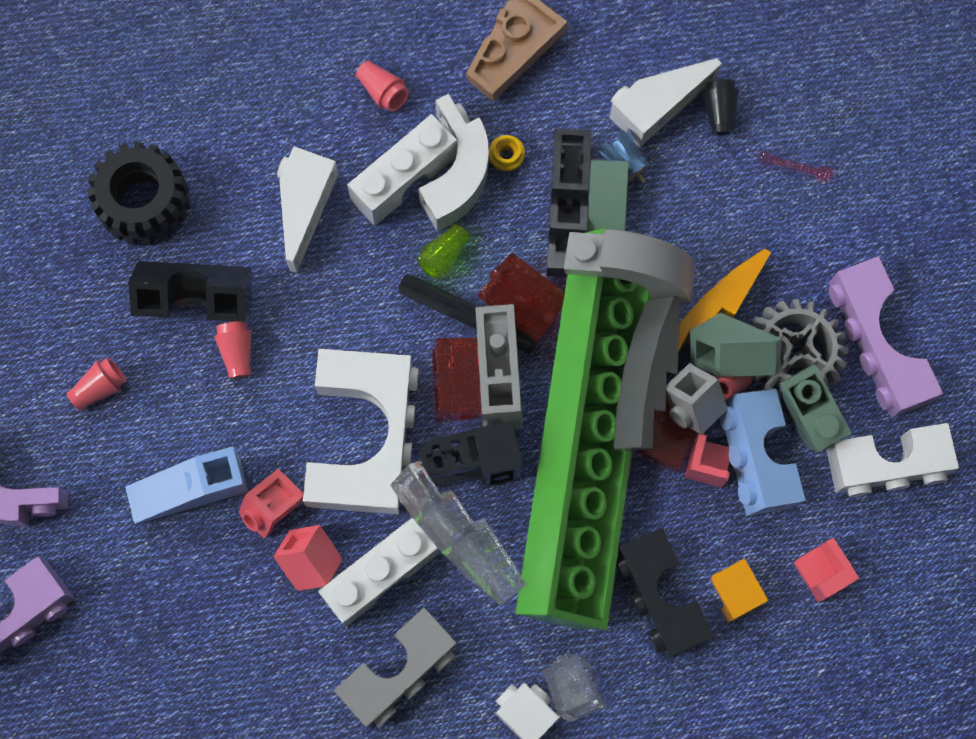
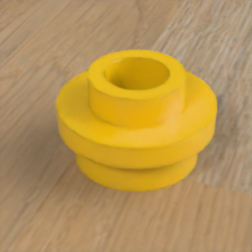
(508, 143)

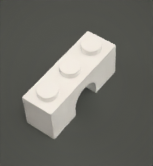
(419, 153)
(859, 467)
(377, 571)

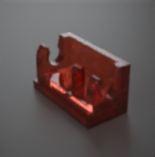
(534, 297)
(456, 379)

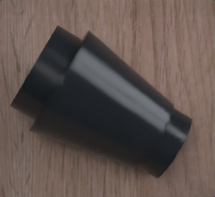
(721, 105)

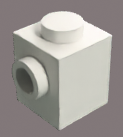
(526, 711)

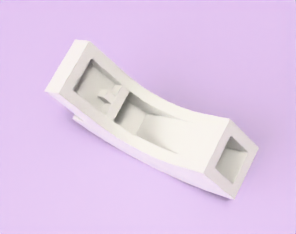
(460, 188)

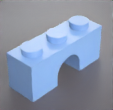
(761, 482)

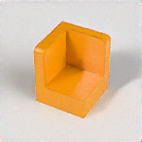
(738, 590)

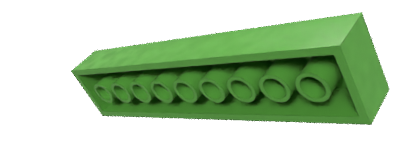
(579, 473)

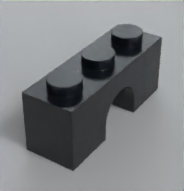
(163, 286)
(672, 627)

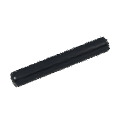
(451, 306)

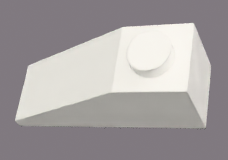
(658, 98)
(304, 190)

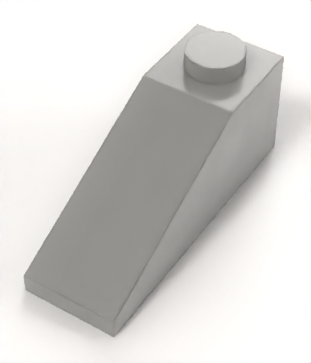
(499, 364)

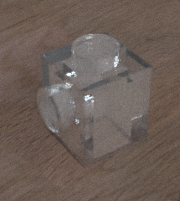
(573, 687)

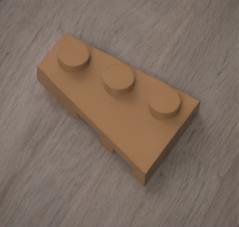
(518, 39)

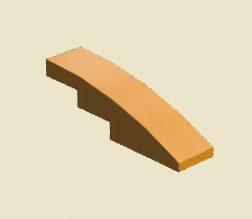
(724, 296)

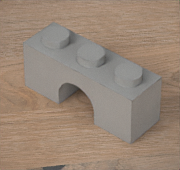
(373, 696)

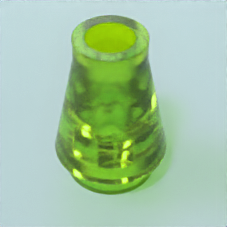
(442, 252)

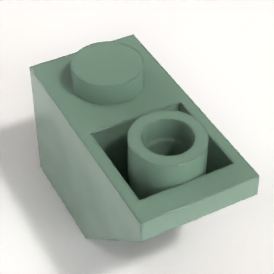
(734, 348)
(813, 409)

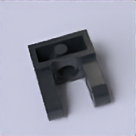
(484, 452)

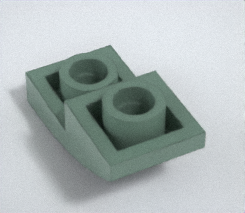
(607, 195)

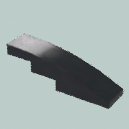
(568, 193)

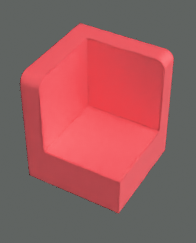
(708, 462)
(308, 557)
(826, 570)

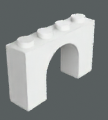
(387, 384)

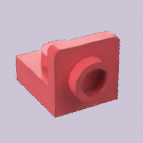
(269, 503)

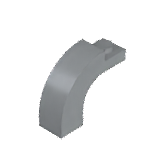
(634, 258)

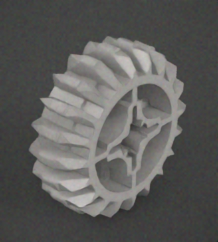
(814, 325)

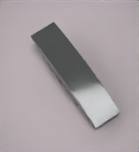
(643, 382)

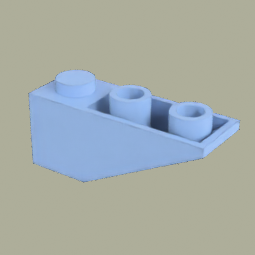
(188, 485)

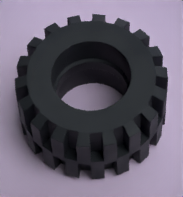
(130, 167)

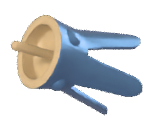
(626, 152)

